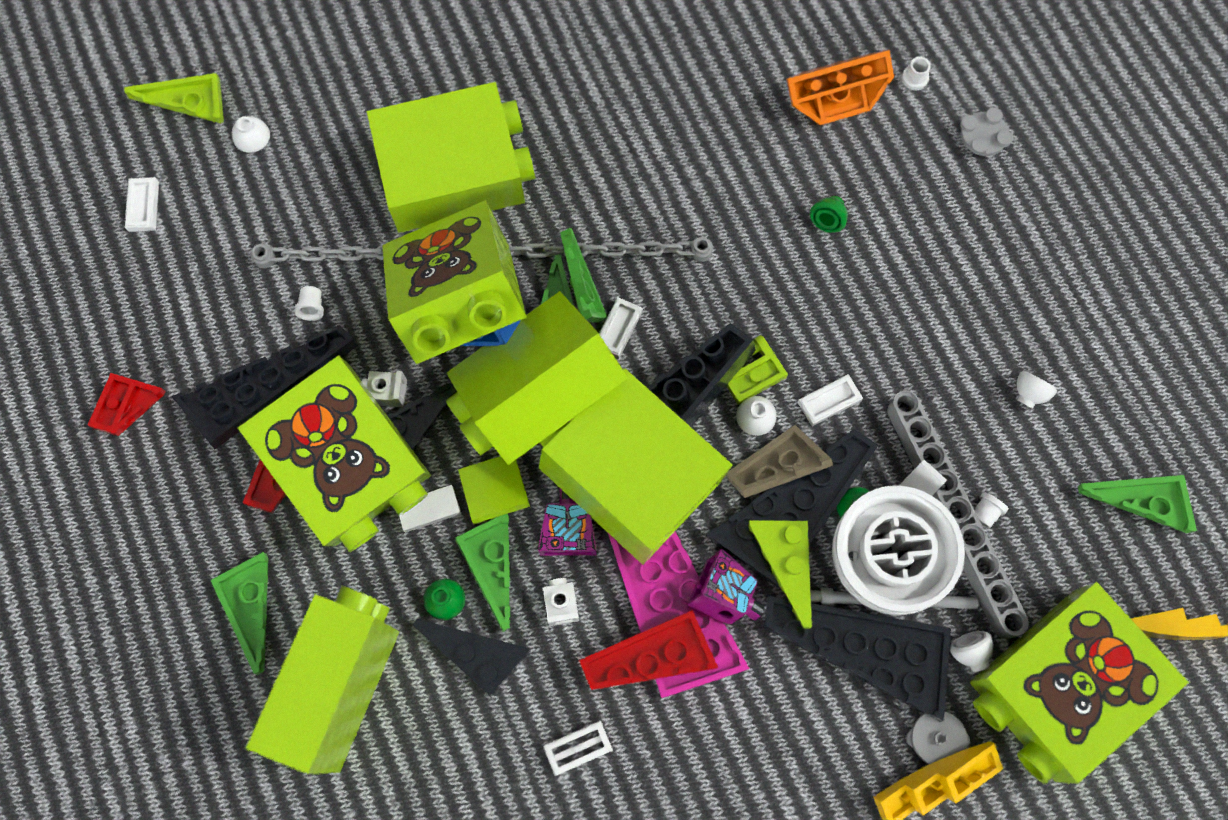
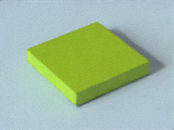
(493, 489)

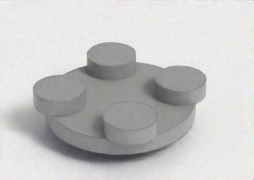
(985, 132)
(937, 739)

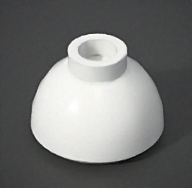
(250, 134)
(1033, 389)
(756, 415)
(973, 650)

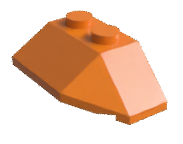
(841, 87)

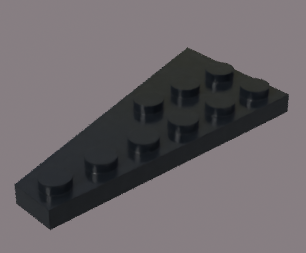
(245, 391)
(802, 499)
(886, 652)

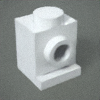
(393, 393)
(560, 613)

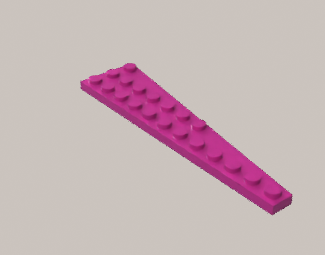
(662, 592)

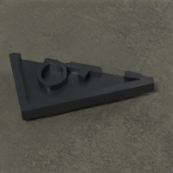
(419, 416)
(479, 657)

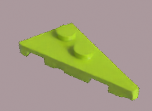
(191, 96)
(787, 551)

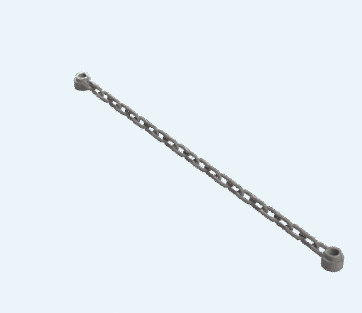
(699, 255)

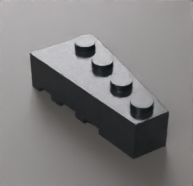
(704, 374)

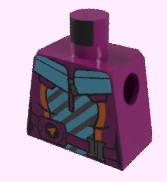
(566, 530)
(725, 590)

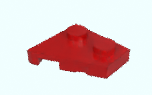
(122, 404)

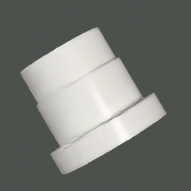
(913, 79)
(309, 304)
(989, 509)

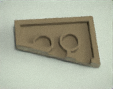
(778, 462)

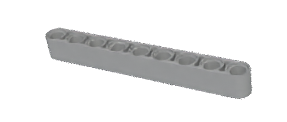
(968, 523)

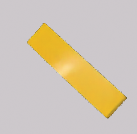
(1175, 626)
(946, 778)

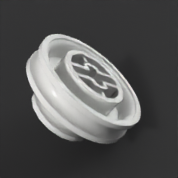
(907, 522)

